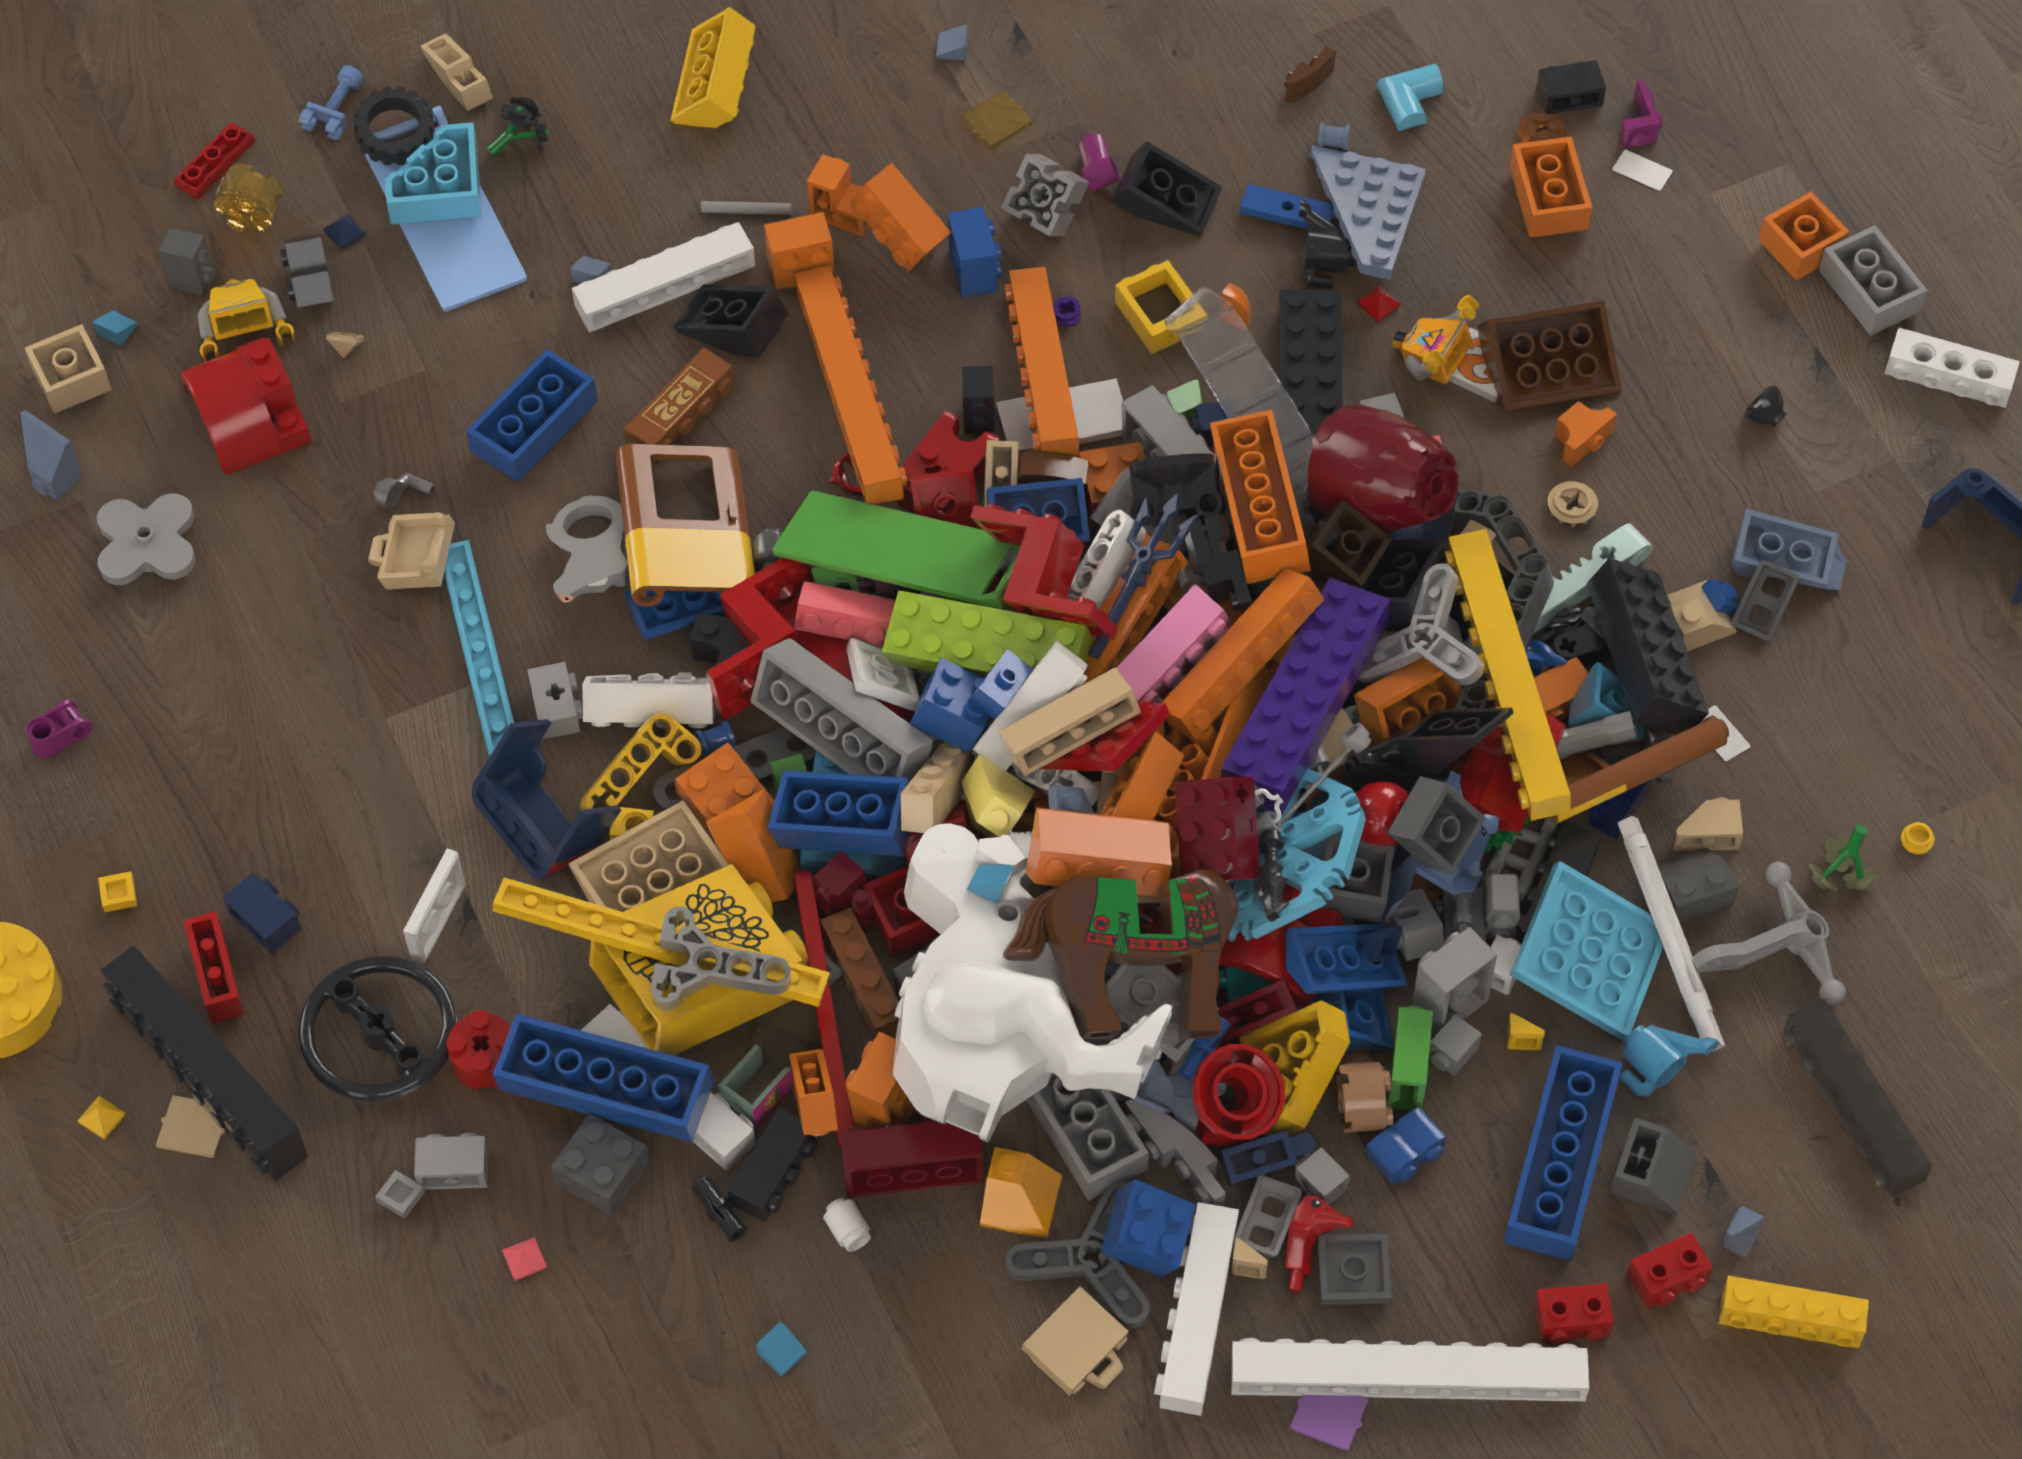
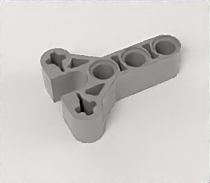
(697, 946)

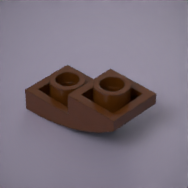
(1309, 77)
(1051, 466)

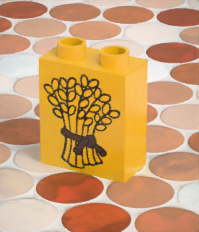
(723, 911)

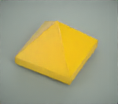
(101, 1117)

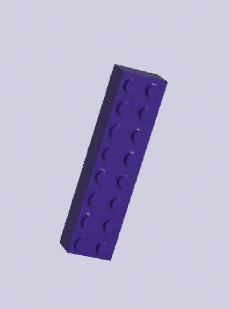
(1308, 690)

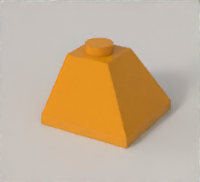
(1020, 1194)

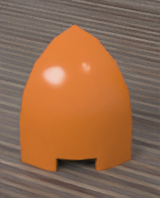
(1239, 301)

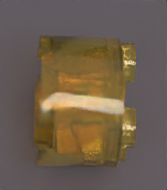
(248, 198)

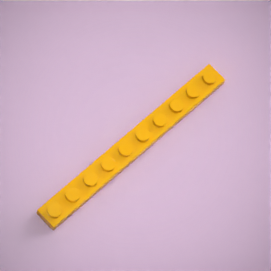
(633, 934)

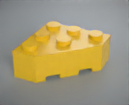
(1307, 1052)

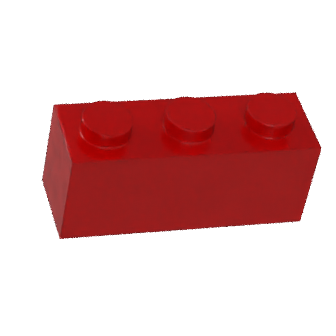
(214, 967)

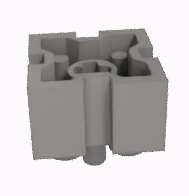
(1045, 195)

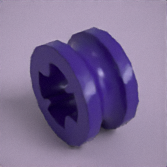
(1065, 304)

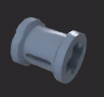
(1334, 136)

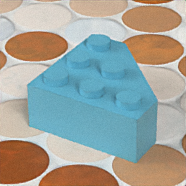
(438, 179)

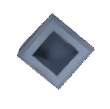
(953, 43)
(588, 269)

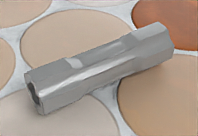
(1609, 731)

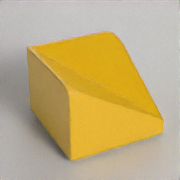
(1523, 1034)

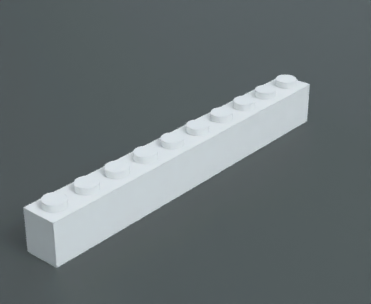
(1410, 1370)

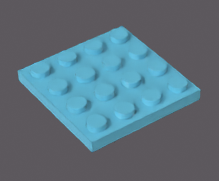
(1589, 951)

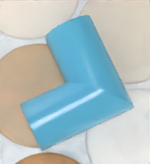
(1404, 90)

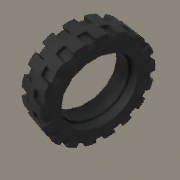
(392, 100)

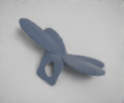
(1168, 1095)

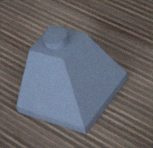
(49, 457)

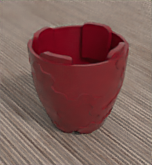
(1380, 468)

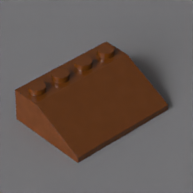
(1550, 355)

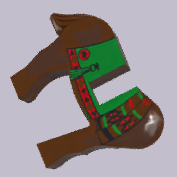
(1099, 922)

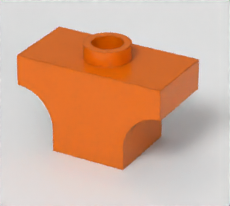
(1583, 431)

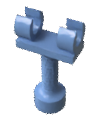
(349, 79)

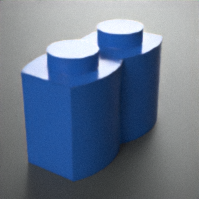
(1405, 1146)

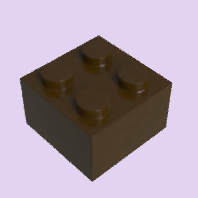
(1345, 545)

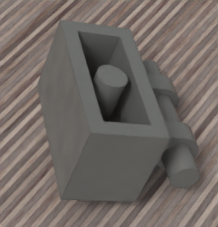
(1461, 912)

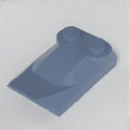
(1791, 545)

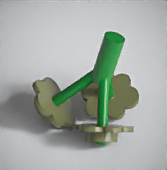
(1843, 854)

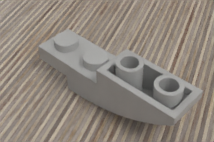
(1173, 1143)

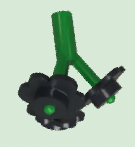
(520, 113)

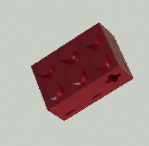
(1218, 827)

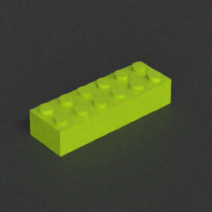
(972, 635)

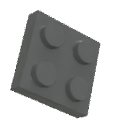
(1354, 1269)

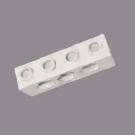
(1952, 367)

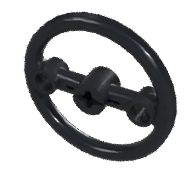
(341, 982)

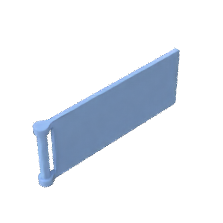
(458, 256)

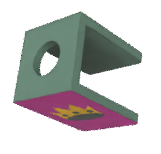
(769, 1098)

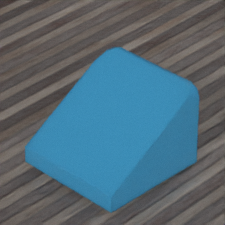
(114, 327)
(991, 881)
(780, 1349)

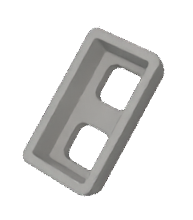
(1254, 1217)

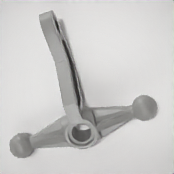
(1801, 933)

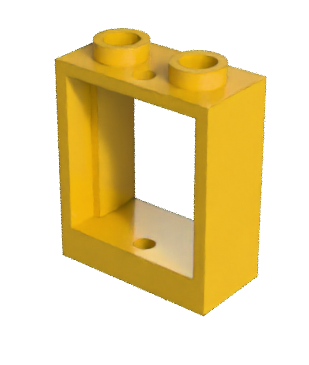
(1155, 335)

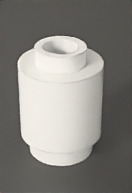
(847, 1224)

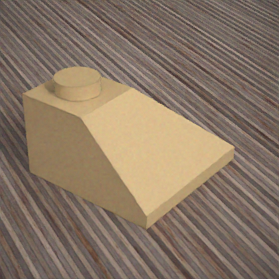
(1697, 617)

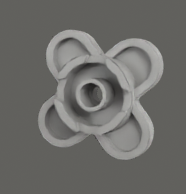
(146, 539)

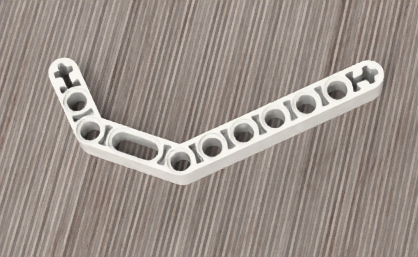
(1095, 581)

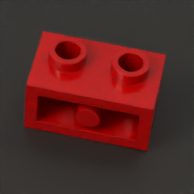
(1670, 1271)
(1573, 1313)

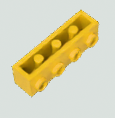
(1793, 1311)

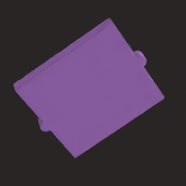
(1330, 1418)

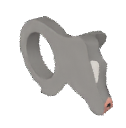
(594, 561)

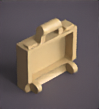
(413, 550)
(1076, 1343)

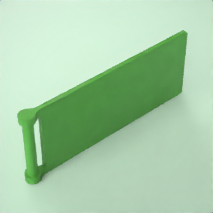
(897, 548)

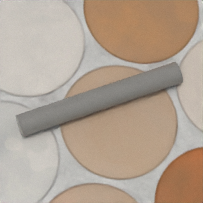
(746, 207)

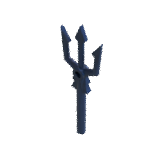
(1144, 559)

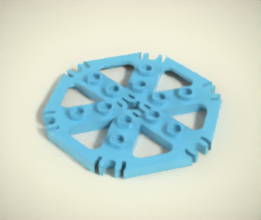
(1303, 870)

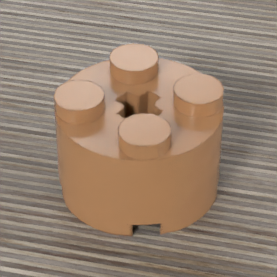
(1363, 1096)

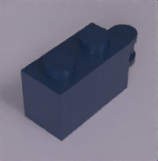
(1264, 1156)

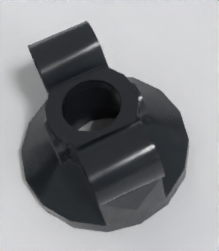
(1190, 475)

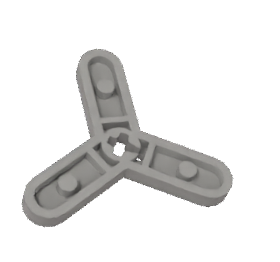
(1428, 620)

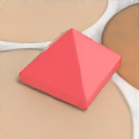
(524, 1259)

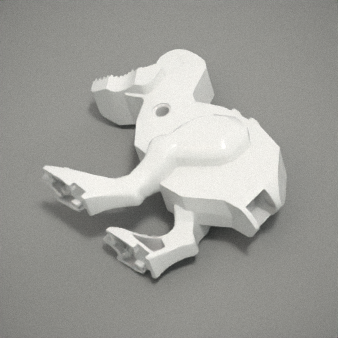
(986, 1028)

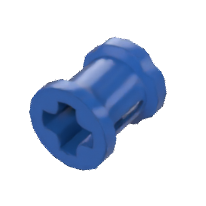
(715, 738)

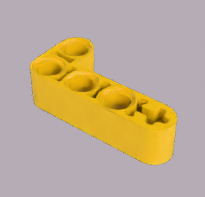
(634, 770)

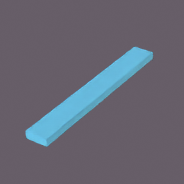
(477, 644)

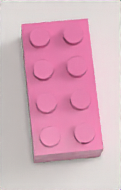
(1174, 646)

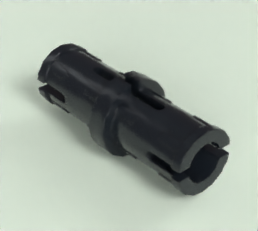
(719, 1209)

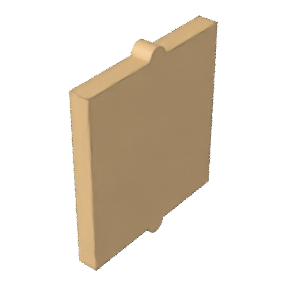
(189, 1128)

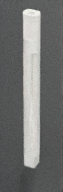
(1669, 929)

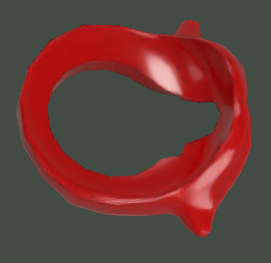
(839, 475)

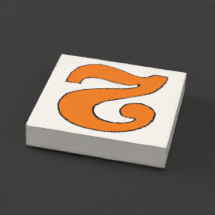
(1473, 372)

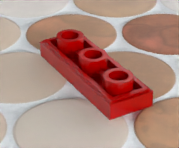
(214, 160)

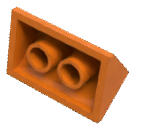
(748, 845)

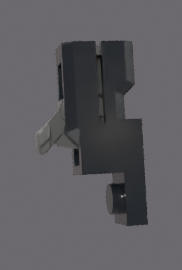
(1215, 563)

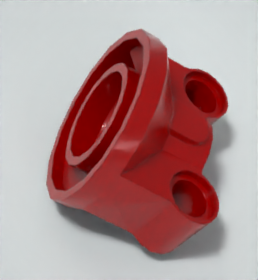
(1257, 1091)

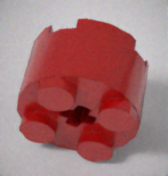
(476, 1047)

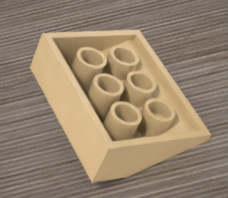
(648, 860)

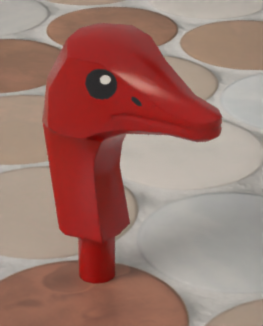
(1310, 1219)

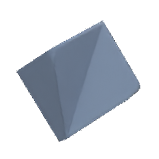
(1743, 1231)

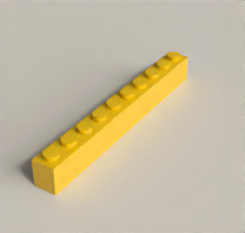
(1508, 676)

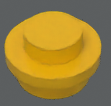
(1917, 838)

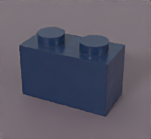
(262, 912)

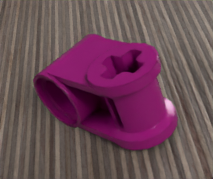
(58, 728)

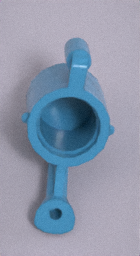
(1659, 1056)

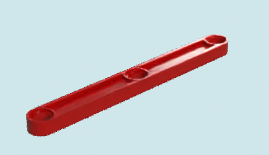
(825, 1012)

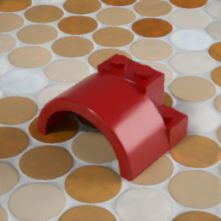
(240, 399)
(1268, 953)

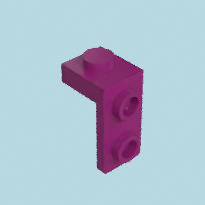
(1644, 128)

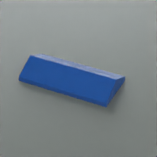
(674, 611)
(1334, 960)

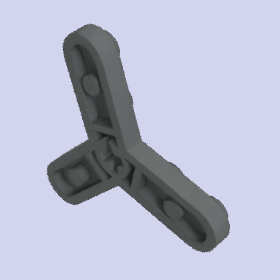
(1068, 1258)

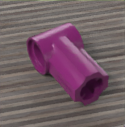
(1099, 165)

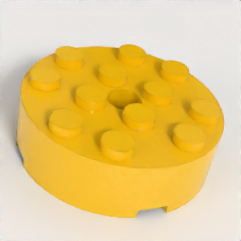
(27, 989)

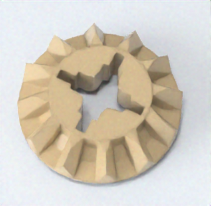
(1568, 492)

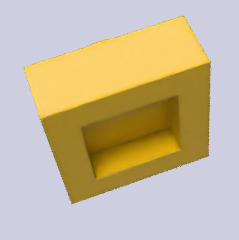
(117, 891)

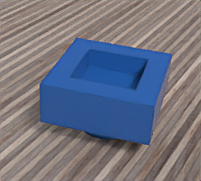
(1721, 596)

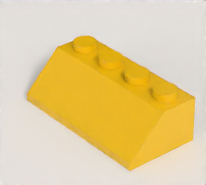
(714, 71)

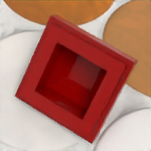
(1378, 303)

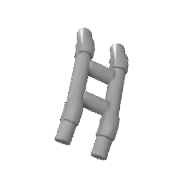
(1528, 867)

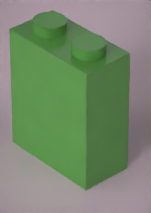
(1410, 1058)

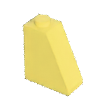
(994, 797)

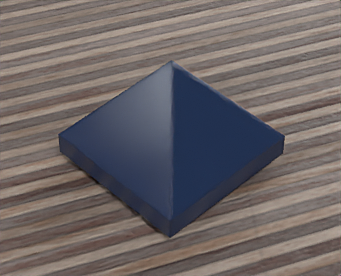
(344, 231)

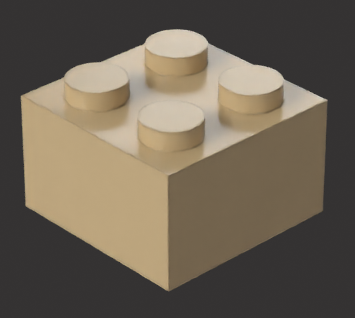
(68, 368)

